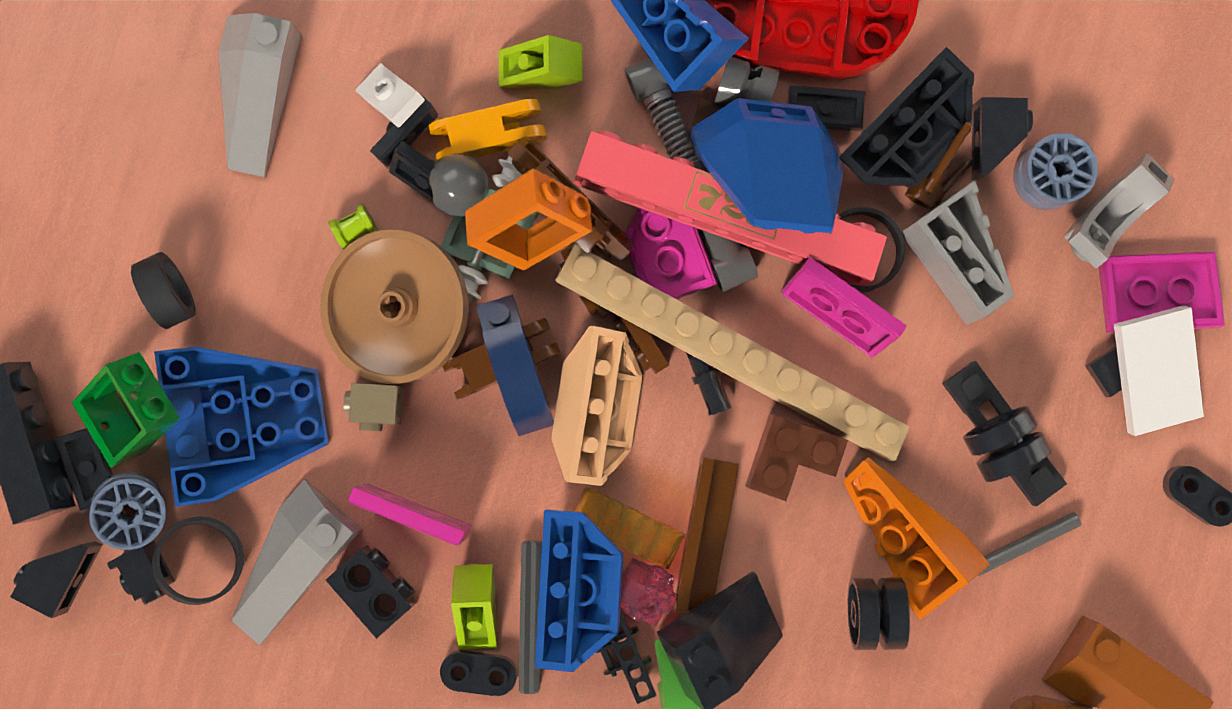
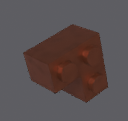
(787, 446)

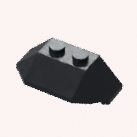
(916, 127)

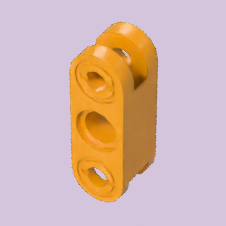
(489, 129)

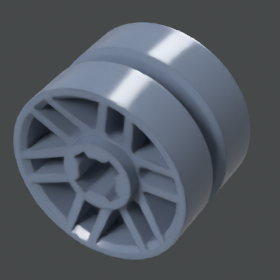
(1055, 171)
(113, 525)

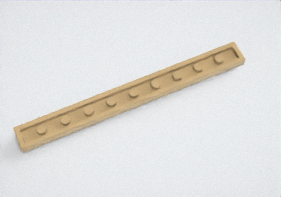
(732, 353)

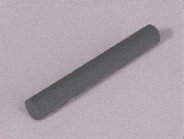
(1032, 541)

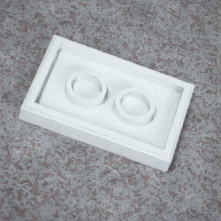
(1159, 370)

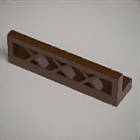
(705, 533)

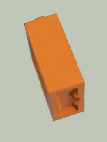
(493, 221)

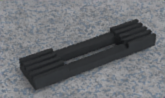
(971, 389)

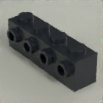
(29, 458)

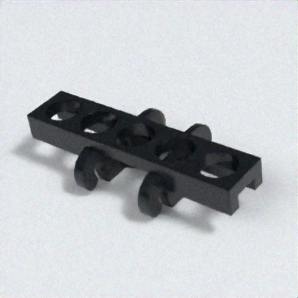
(628, 665)

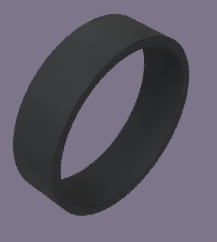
(896, 234)
(223, 528)

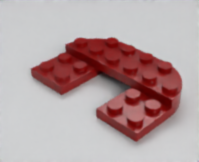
(819, 35)

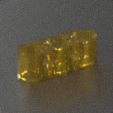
(631, 528)

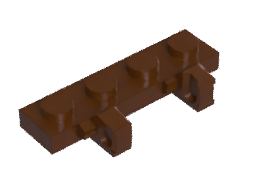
(605, 233)

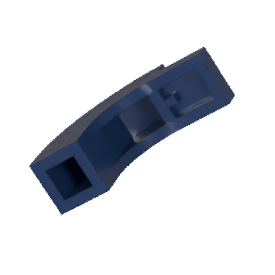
(514, 365)

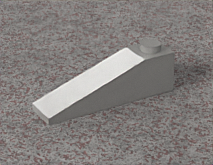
(255, 76)
(297, 551)

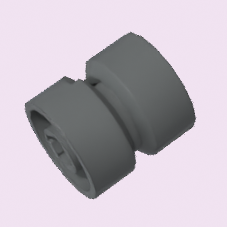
(745, 82)

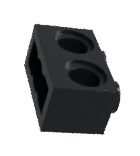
(364, 598)

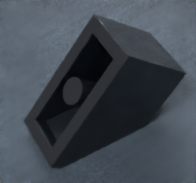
(997, 130)
(54, 580)

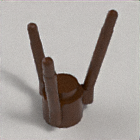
(930, 189)

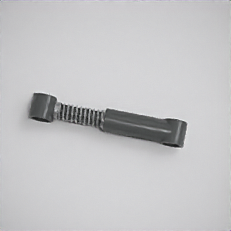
(728, 259)

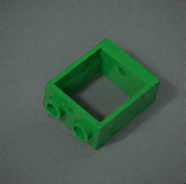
(101, 405)

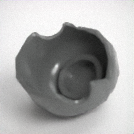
(458, 183)

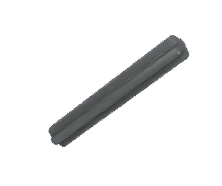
(529, 600)

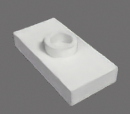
(390, 95)

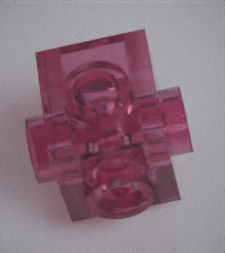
(647, 592)

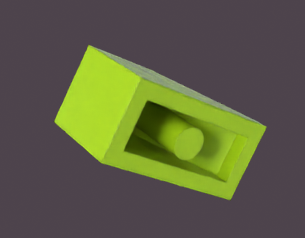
(541, 63)
(474, 606)

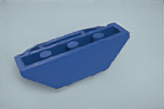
(576, 591)

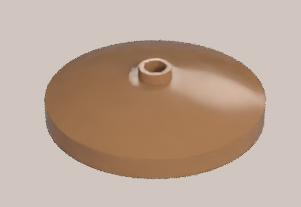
(364, 302)

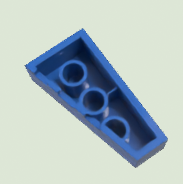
(682, 38)

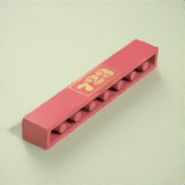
(698, 200)

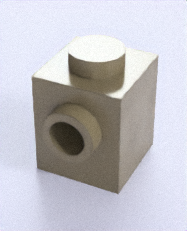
(374, 405)

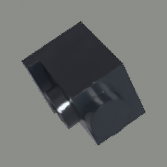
(137, 573)

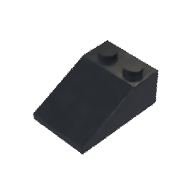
(721, 642)

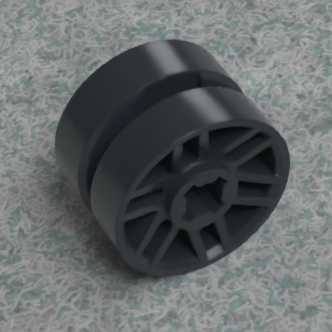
(1007, 444)
(878, 613)

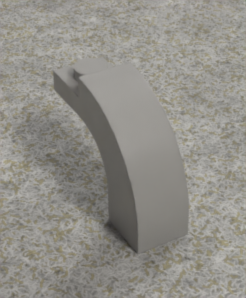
(1116, 208)

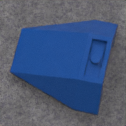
(773, 163)
(235, 419)

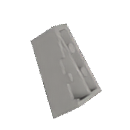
(961, 256)

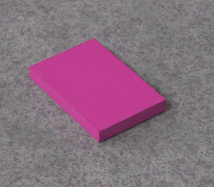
(1158, 282)
(842, 308)
(410, 513)

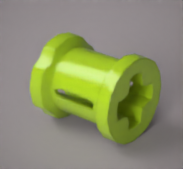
(353, 226)

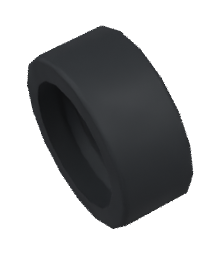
(163, 290)

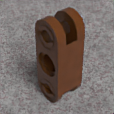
(478, 366)

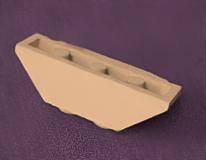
(596, 406)

